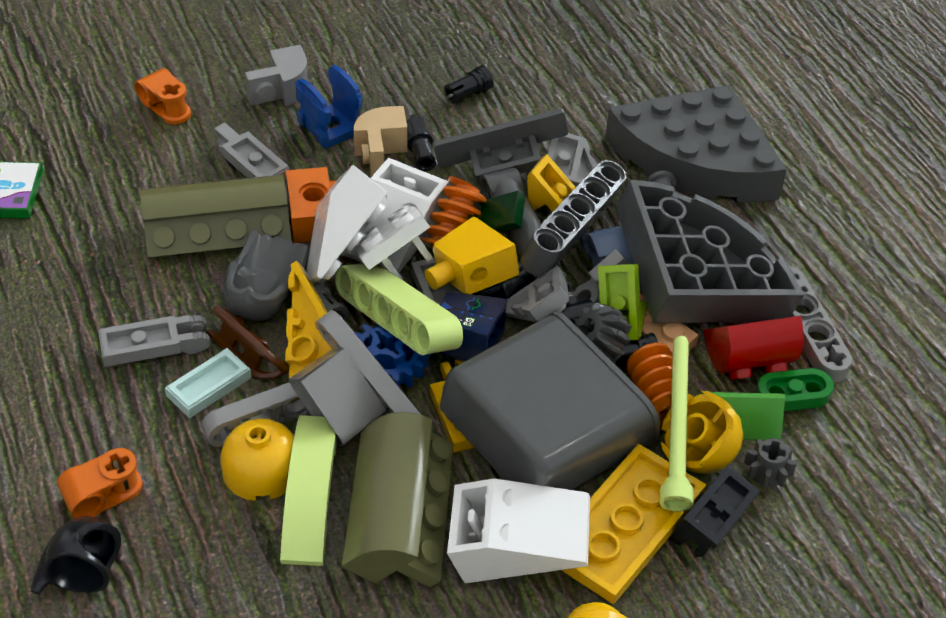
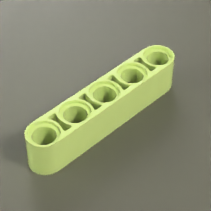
(399, 308)

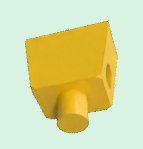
(472, 258)

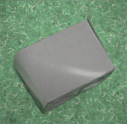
(338, 392)

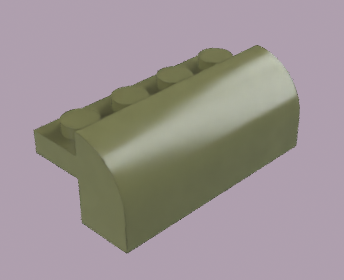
(213, 215)
(399, 500)

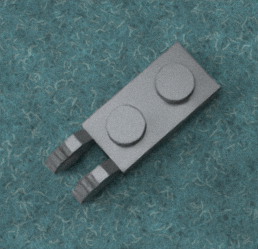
(153, 339)

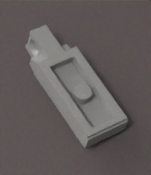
(248, 153)

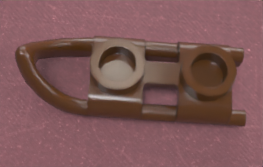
(255, 348)

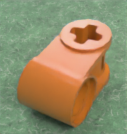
(164, 96)
(98, 486)

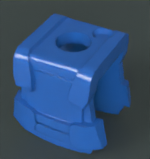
(344, 109)

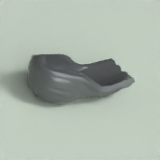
(258, 277)

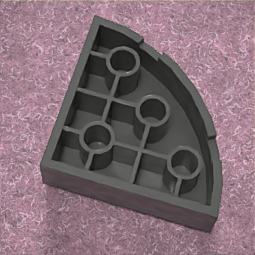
(703, 141)
(702, 259)

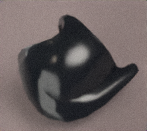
(78, 556)

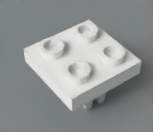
(379, 244)

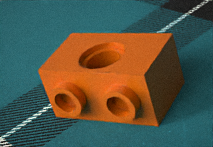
(305, 192)

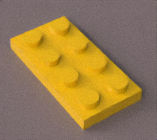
(628, 523)

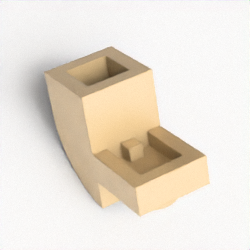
(380, 133)

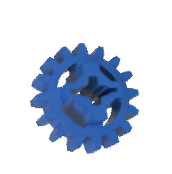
(393, 355)

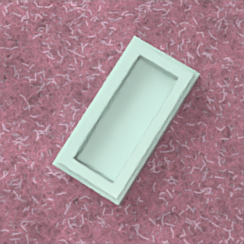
(208, 383)

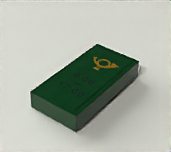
(502, 212)

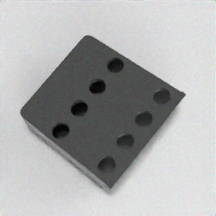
(548, 406)

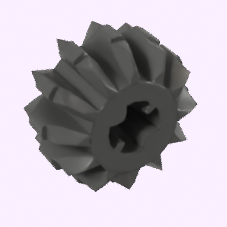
(605, 328)

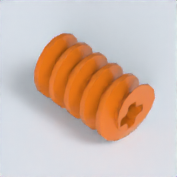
(454, 209)
(652, 373)

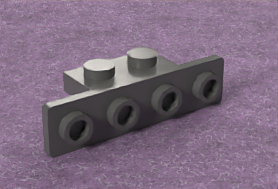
(502, 145)

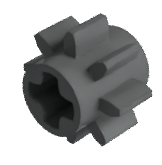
(770, 462)

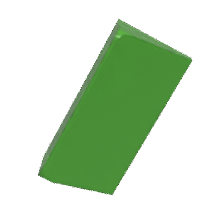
(759, 413)

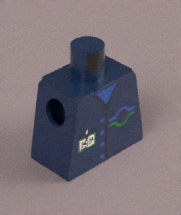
(481, 322)

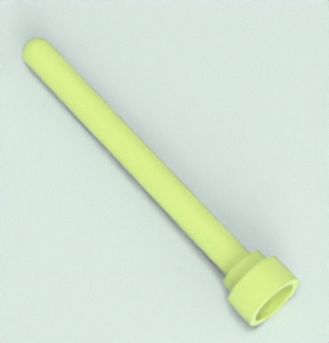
(677, 492)

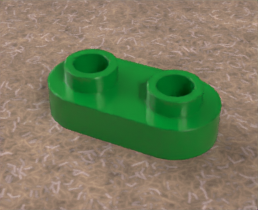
(796, 387)

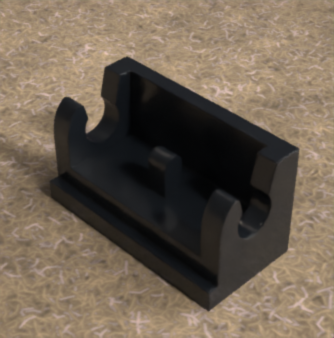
(716, 511)

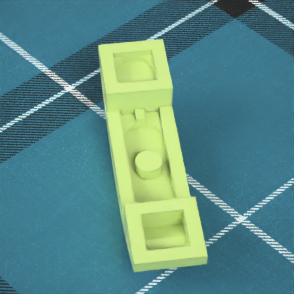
(308, 492)

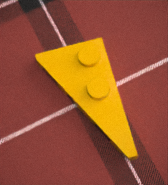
(304, 339)

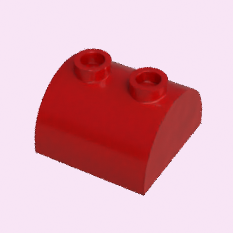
(755, 345)

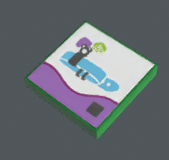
(19, 188)

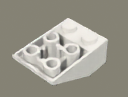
(406, 188)
(339, 216)
(516, 529)

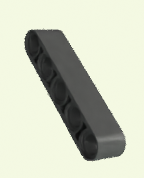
(572, 218)

